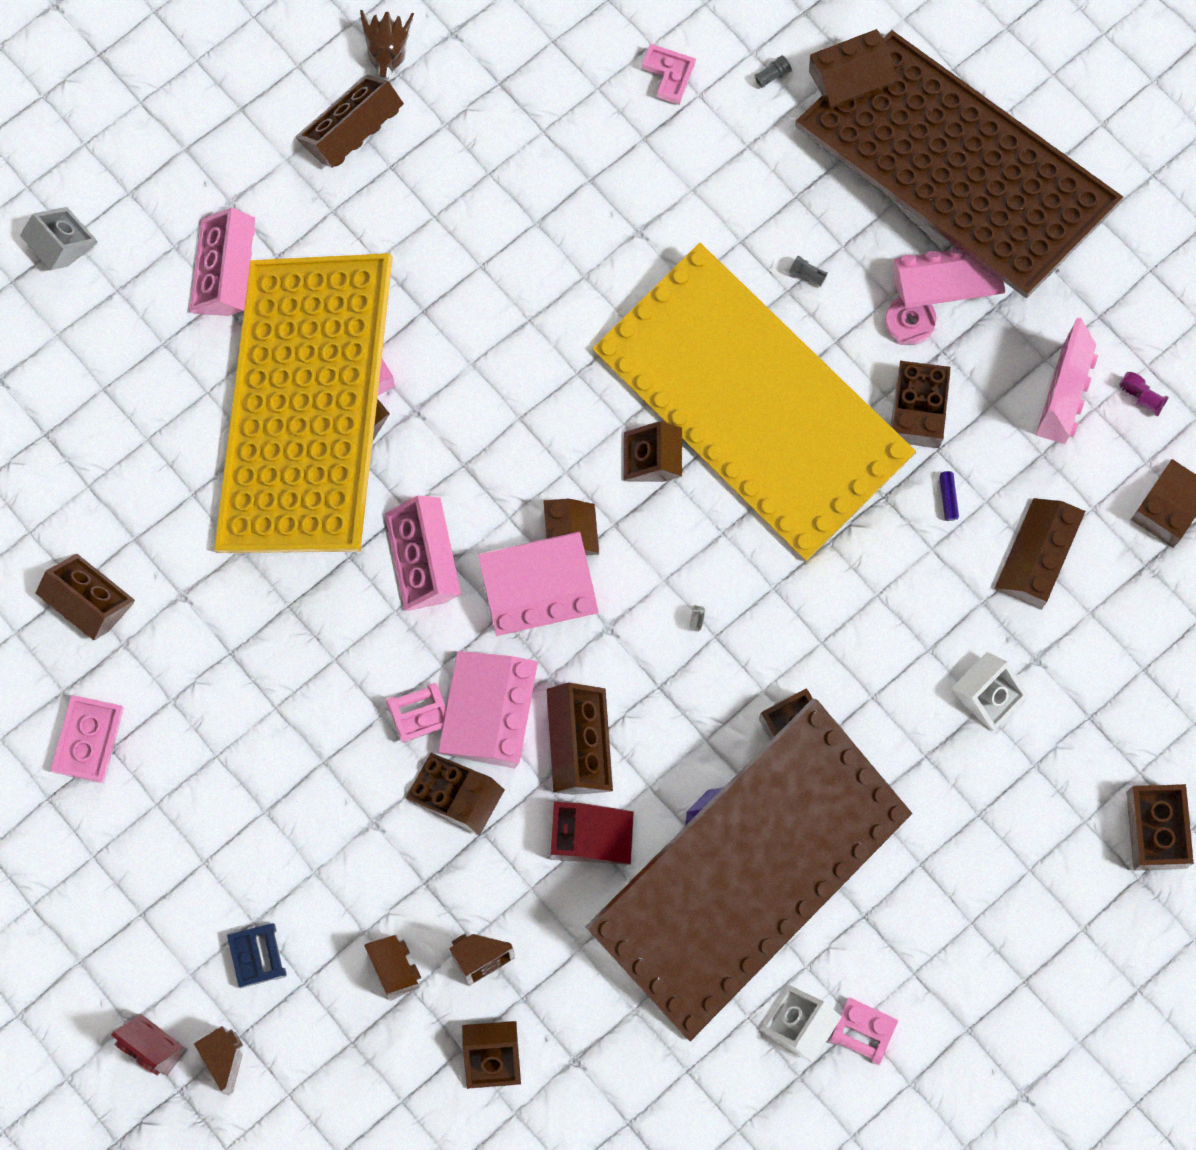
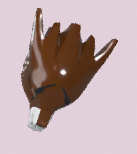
(386, 42)

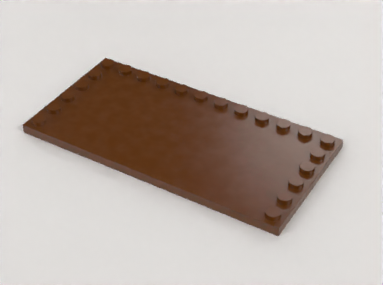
(965, 168)
(749, 870)

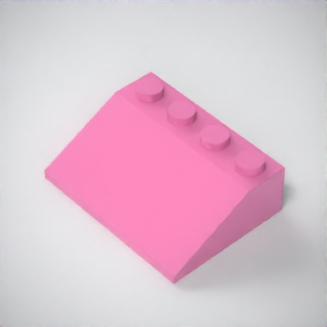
(1068, 385)
(538, 583)
(488, 708)

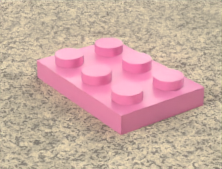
(87, 739)

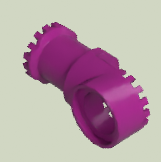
(1137, 386)

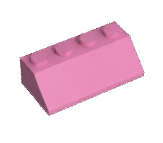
(222, 263)
(942, 278)
(422, 553)

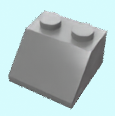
(57, 237)

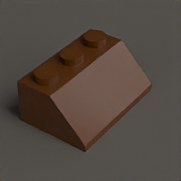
(852, 68)
(84, 596)
(480, 956)

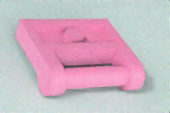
(419, 721)
(868, 1023)

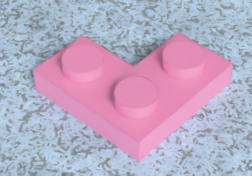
(674, 68)

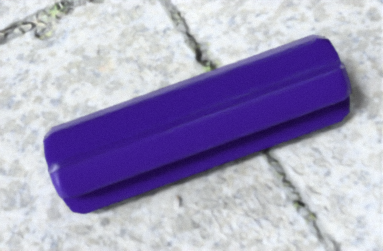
(949, 496)

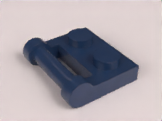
(247, 956)

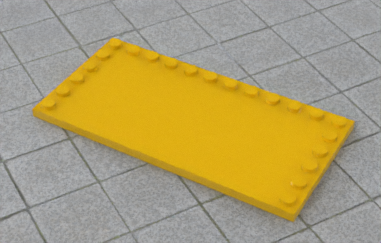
(754, 401)
(304, 405)

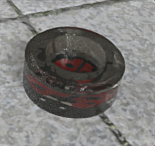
(696, 618)

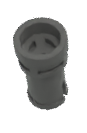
(777, 69)
(802, 268)

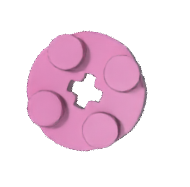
(904, 332)

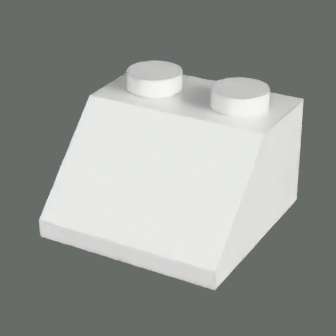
(990, 690)
(801, 1023)

